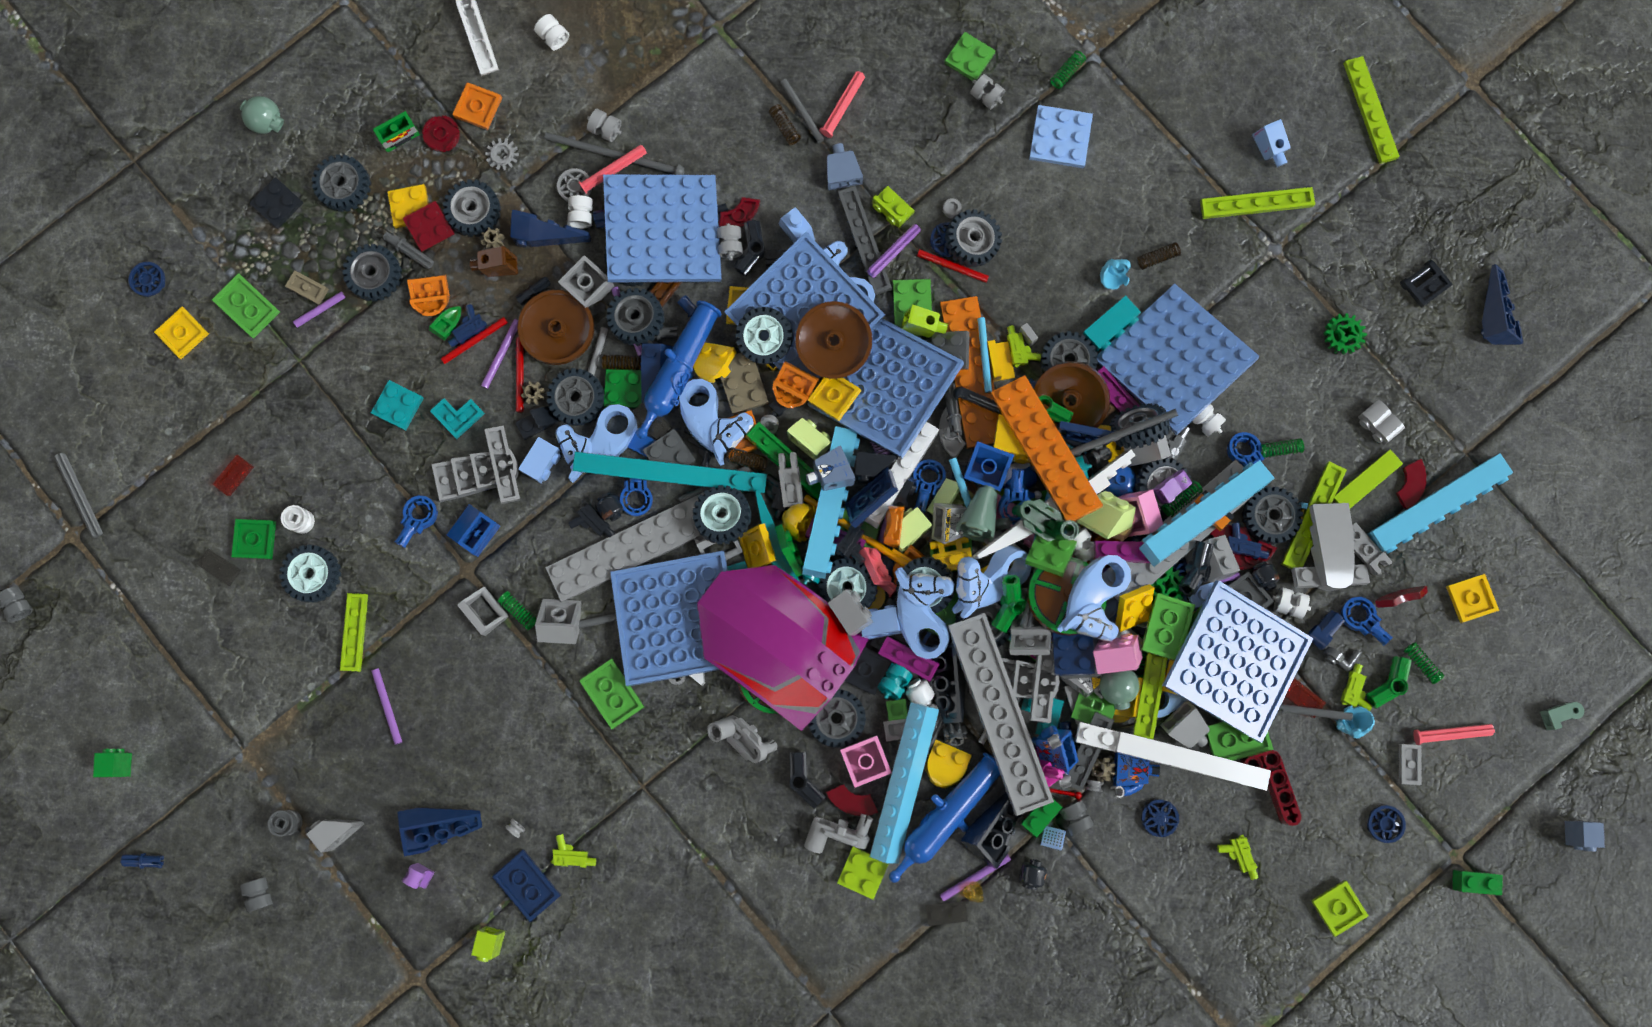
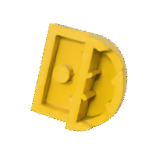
(714, 361)
(946, 765)

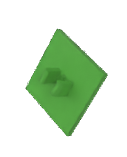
(1086, 707)

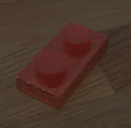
(233, 475)
(1303, 697)

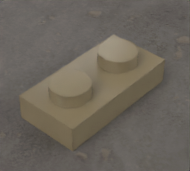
(306, 287)

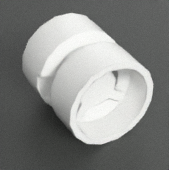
(549, 29)
(580, 208)
(297, 519)

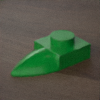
(446, 322)

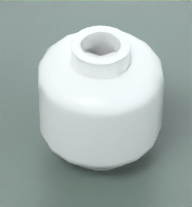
(920, 692)

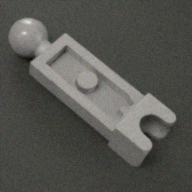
(1368, 551)

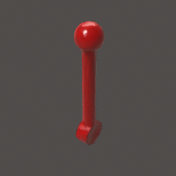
(1077, 795)

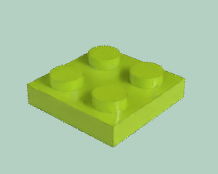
(862, 873)
(1339, 908)

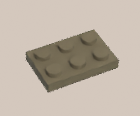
(744, 385)

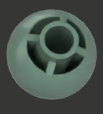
(261, 115)
(1119, 688)

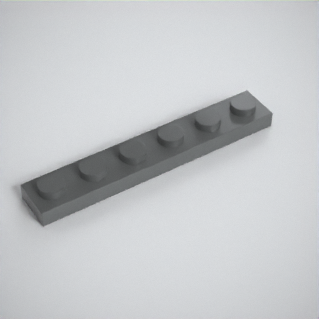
(863, 237)

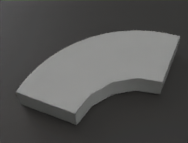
(951, 444)

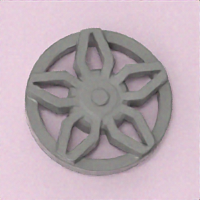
(572, 184)

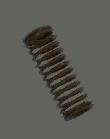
(777, 110)
(1173, 248)
(604, 362)
(746, 465)

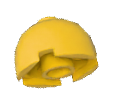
(798, 519)

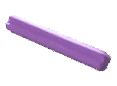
(894, 250)

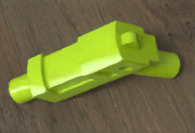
(1019, 352)
(1353, 692)
(1240, 850)
(567, 857)

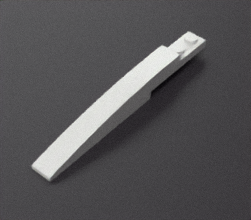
(477, 36)
(1098, 481)
(1172, 756)

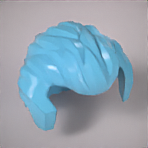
(1114, 273)
(1361, 723)

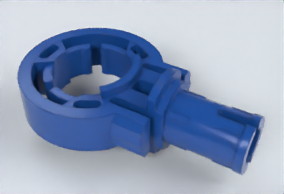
(1245, 459)
(632, 481)
(1010, 494)
(923, 495)
(418, 526)
(1372, 618)

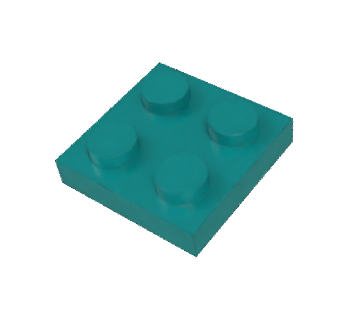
(397, 405)

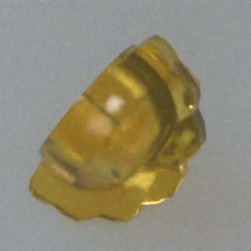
(974, 892)

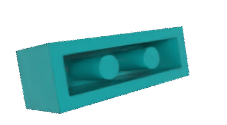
(1112, 324)

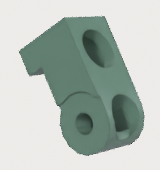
(1554, 716)

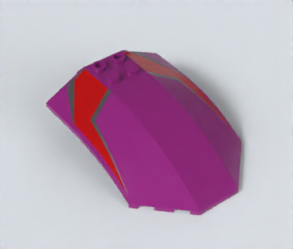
(777, 640)

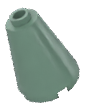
(980, 516)

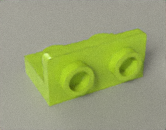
(893, 207)

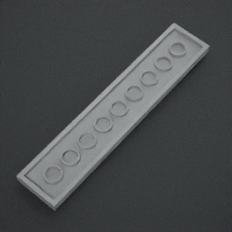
(625, 550)
(1145, 573)
(1000, 714)

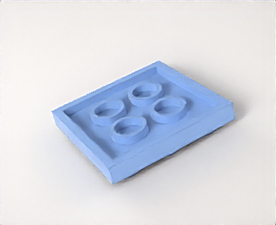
(1061, 136)

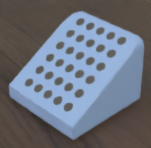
(1053, 838)

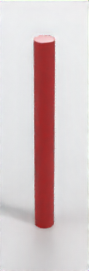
(953, 266)
(474, 340)
(519, 375)

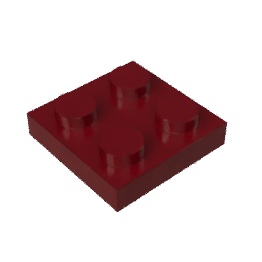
(428, 226)

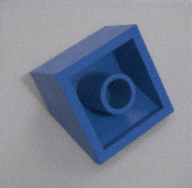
(988, 466)

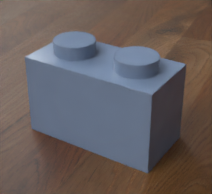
(1584, 835)

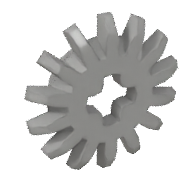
(496, 149)

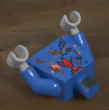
(1059, 749)
(1131, 774)

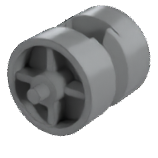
(987, 91)
(604, 125)
(729, 239)

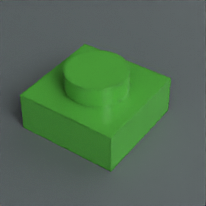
(897, 709)

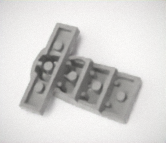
(480, 471)
(1331, 551)
(1029, 641)
(1034, 683)

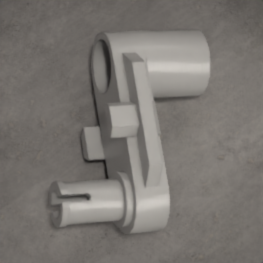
(741, 738)
(823, 828)

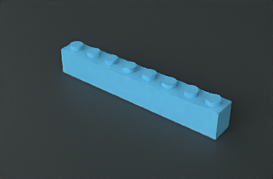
(1440, 503)
(828, 513)
(1206, 513)
(904, 783)

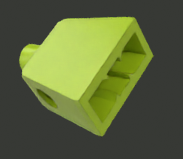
(922, 322)

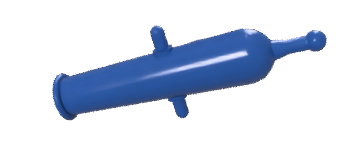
(679, 365)
(947, 816)

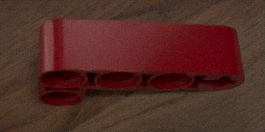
(1276, 789)

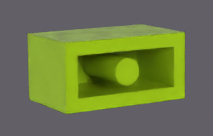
(488, 943)

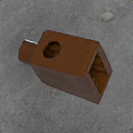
(495, 262)

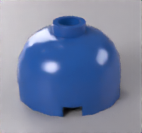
(1122, 482)

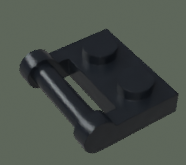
(1429, 289)

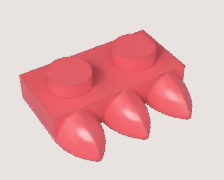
(875, 566)

